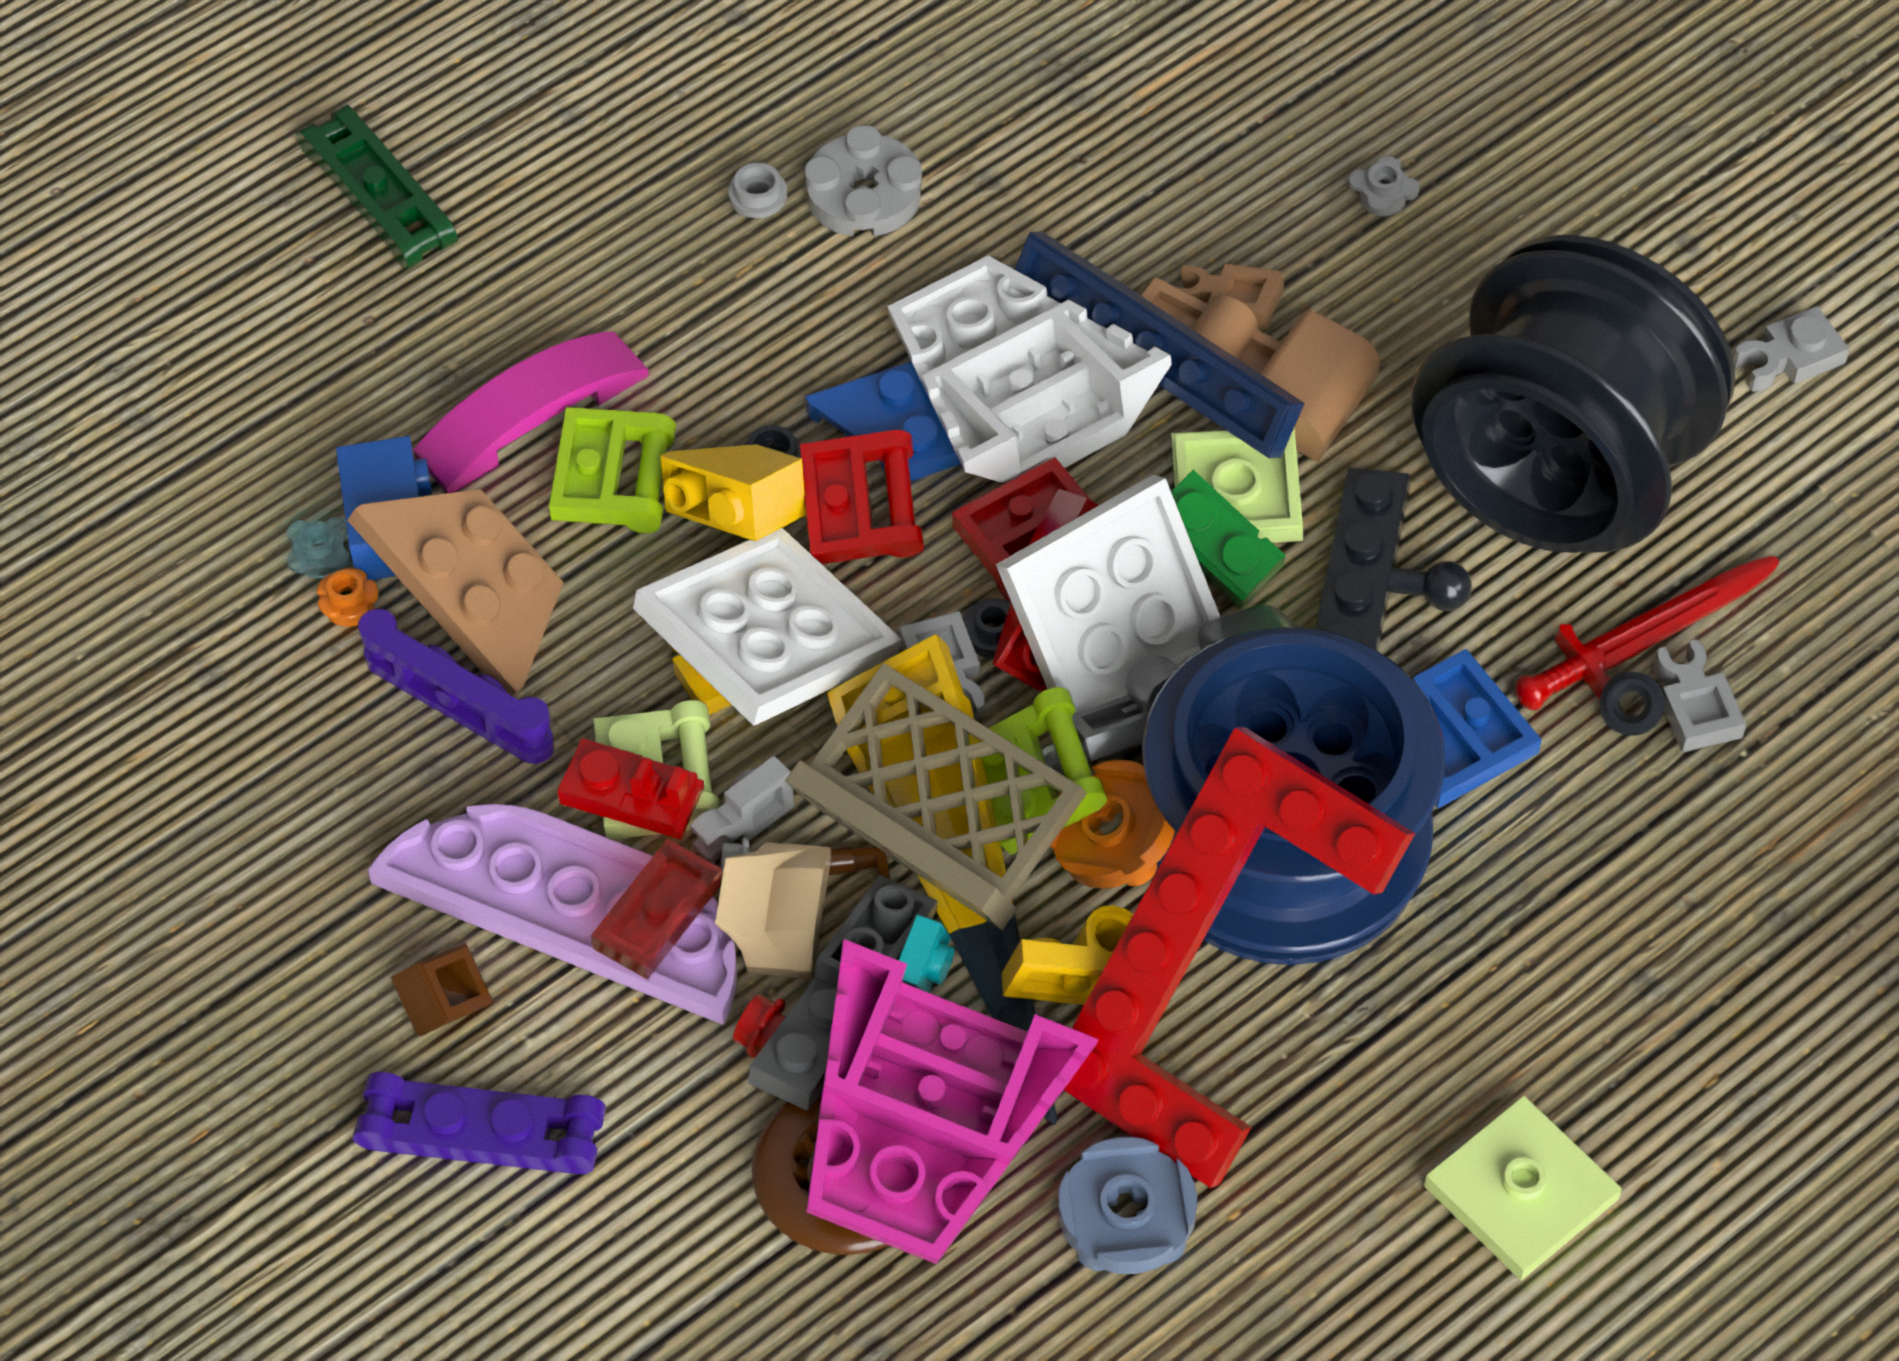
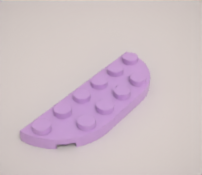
(550, 892)

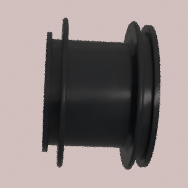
(1573, 395)

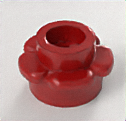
(758, 1023)

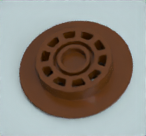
(778, 1181)

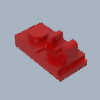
(630, 788)

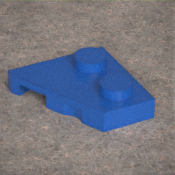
(886, 403)
(1477, 724)

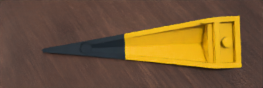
(979, 943)

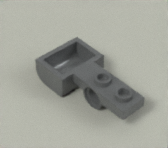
(1118, 725)

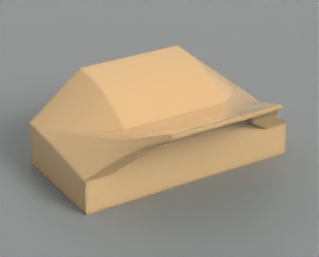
(775, 907)

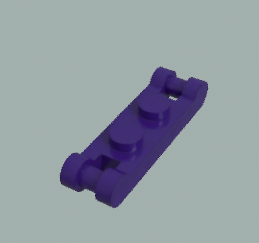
(468, 699)
(479, 1125)

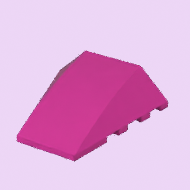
(924, 1105)

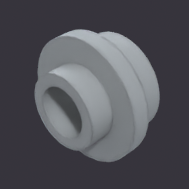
(757, 191)

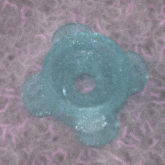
(322, 559)

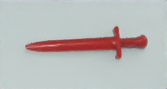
(1605, 652)

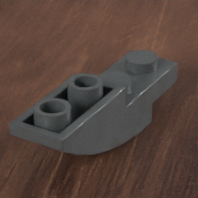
(797, 1052)

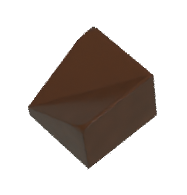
(441, 989)

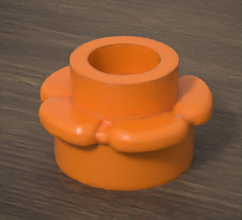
(346, 609)

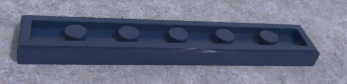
(1199, 369)

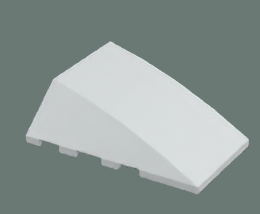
(1021, 371)

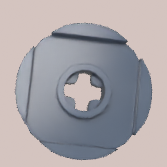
(1120, 1243)

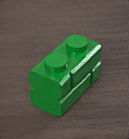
(1225, 541)

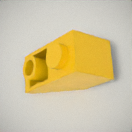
(735, 488)

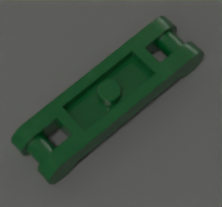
(377, 185)

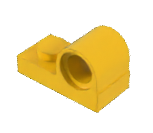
(1065, 972)

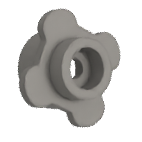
(1384, 187)

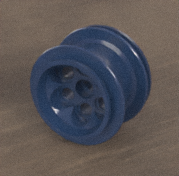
(1308, 697)

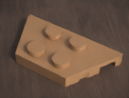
(468, 574)

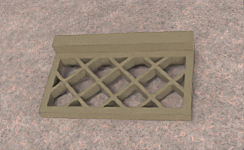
(917, 845)

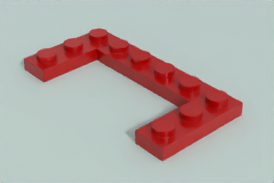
(1244, 793)

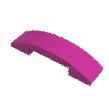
(521, 399)

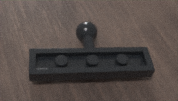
(1364, 560)

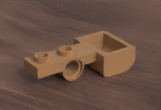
(1315, 361)

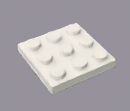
(1110, 593)
(766, 625)

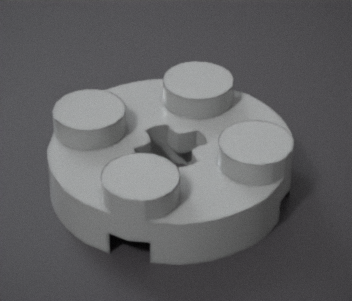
(857, 157)

